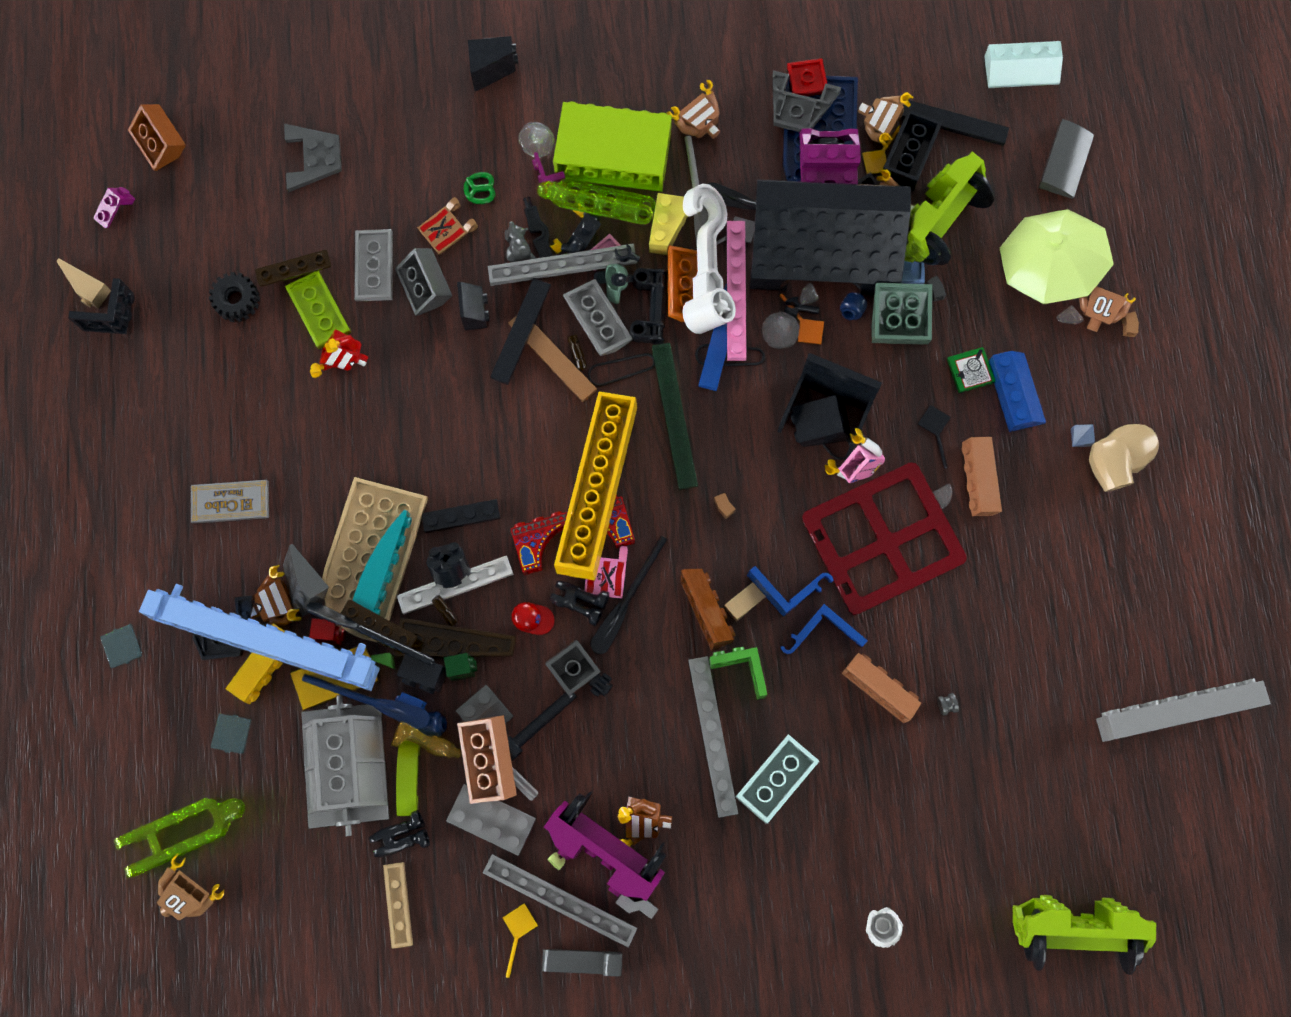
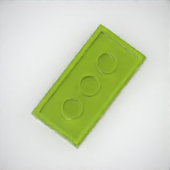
(317, 308)

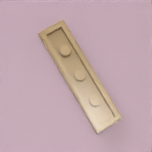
(398, 905)

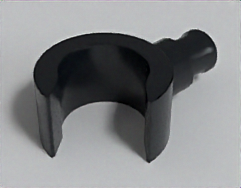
(630, 256)

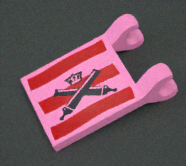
(609, 576)

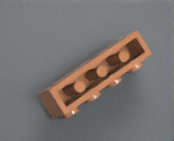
(981, 476)

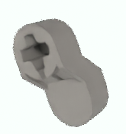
(642, 905)

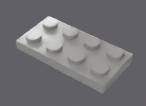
(492, 822)

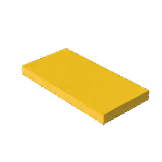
(313, 695)

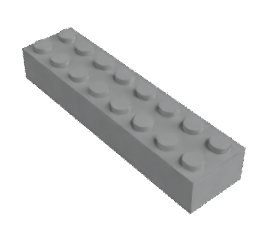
(1182, 709)

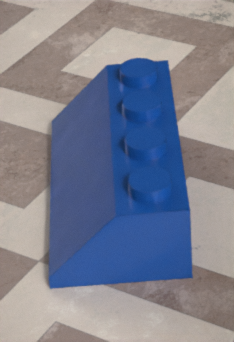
(1016, 391)

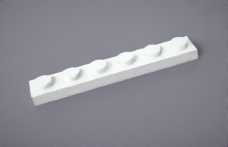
(478, 577)

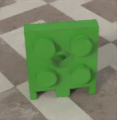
(738, 656)

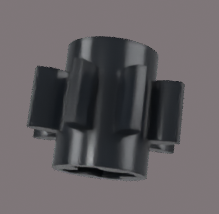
(601, 685)

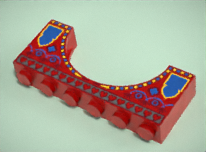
(533, 537)

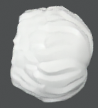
(884, 927)

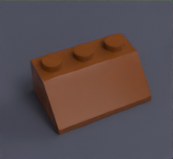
(156, 136)

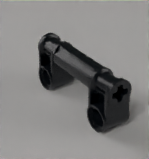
(657, 305)

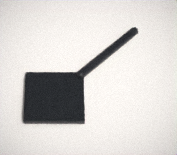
(934, 422)

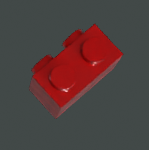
(326, 632)

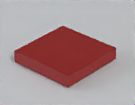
(807, 77)

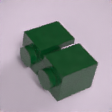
(460, 667)

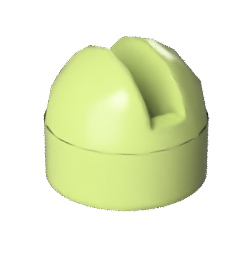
(556, 861)

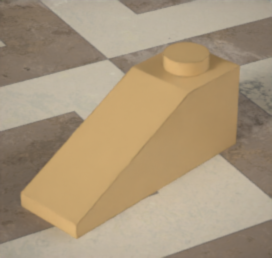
(88, 288)

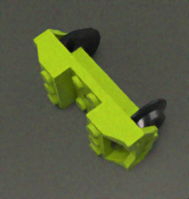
(951, 191)
(1050, 925)

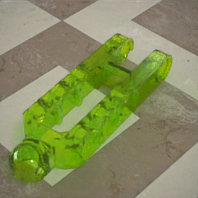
(625, 207)
(222, 814)

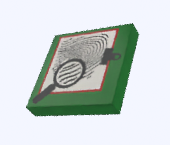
(971, 370)

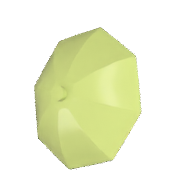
(1056, 256)

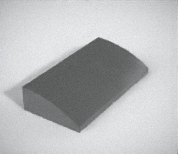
(1066, 159)

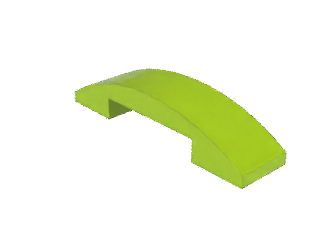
(407, 778)

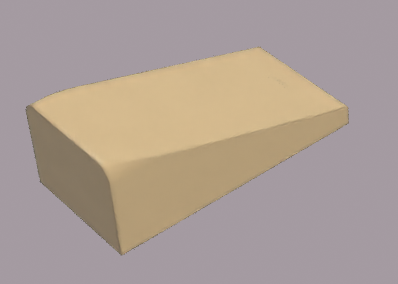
(744, 601)

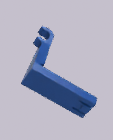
(776, 598)
(833, 618)

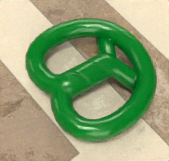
(479, 188)

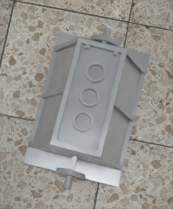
(344, 765)

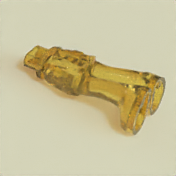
(433, 745)

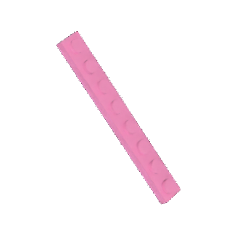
(737, 289)

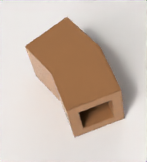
(1130, 324)
(724, 506)

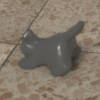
(518, 247)

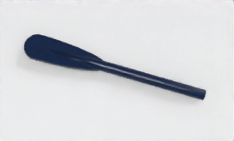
(399, 711)

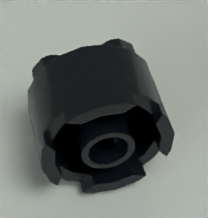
(448, 565)

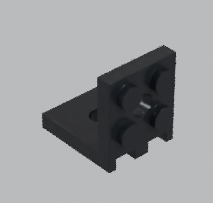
(117, 315)

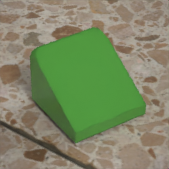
(385, 659)

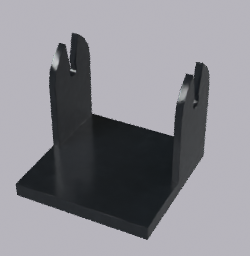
(836, 380)

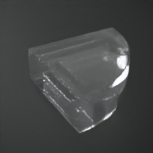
(808, 294)
(1070, 316)
(943, 495)

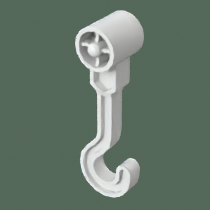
(710, 302)

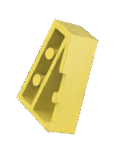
(666, 222)

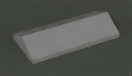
(598, 318)

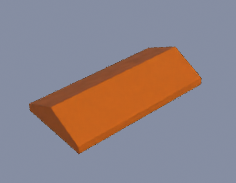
(681, 271)

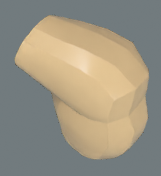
(1121, 454)

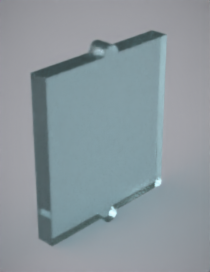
(121, 646)
(230, 733)

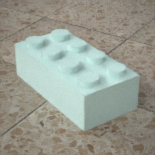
(777, 779)

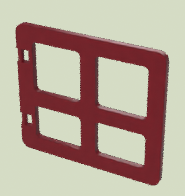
(887, 542)

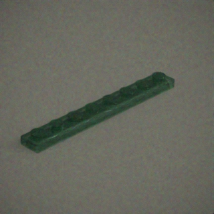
(674, 416)

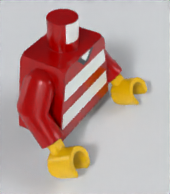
(339, 352)

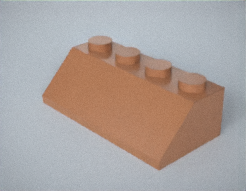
(881, 688)
(487, 759)

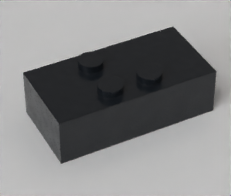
(912, 148)

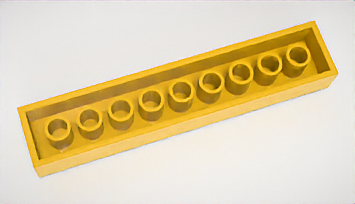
(596, 486)

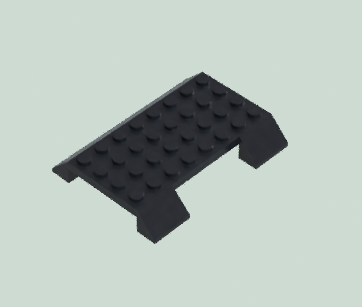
(829, 233)

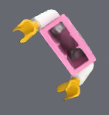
(861, 462)

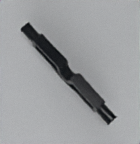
(537, 226)

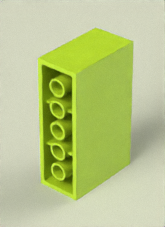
(613, 146)

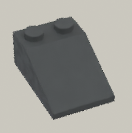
(302, 581)

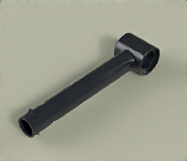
(537, 724)

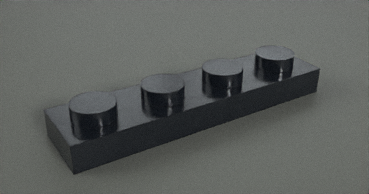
(461, 516)

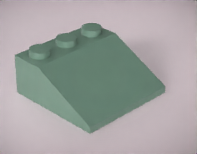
(902, 313)

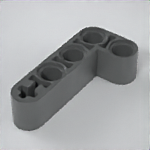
(582, 961)

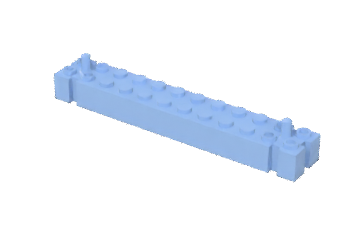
(261, 640)

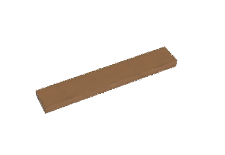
(559, 364)

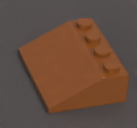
(706, 608)

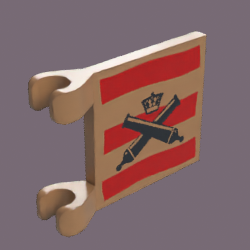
(444, 229)

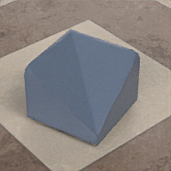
(1082, 435)

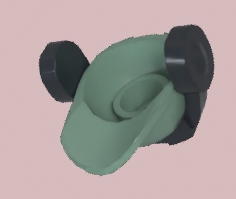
(616, 280)

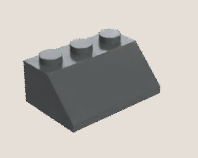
(423, 281)

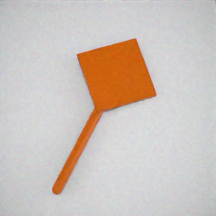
(810, 330)

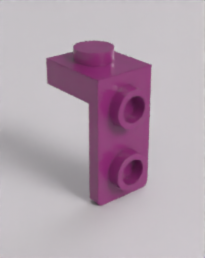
(542, 177)
(110, 203)

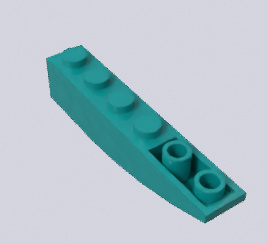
(379, 567)

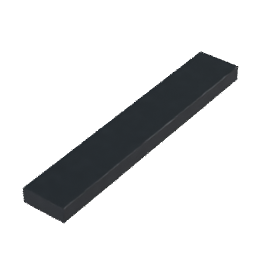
(962, 124)
(520, 331)

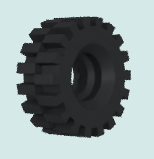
(228, 286)

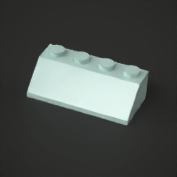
(1023, 64)

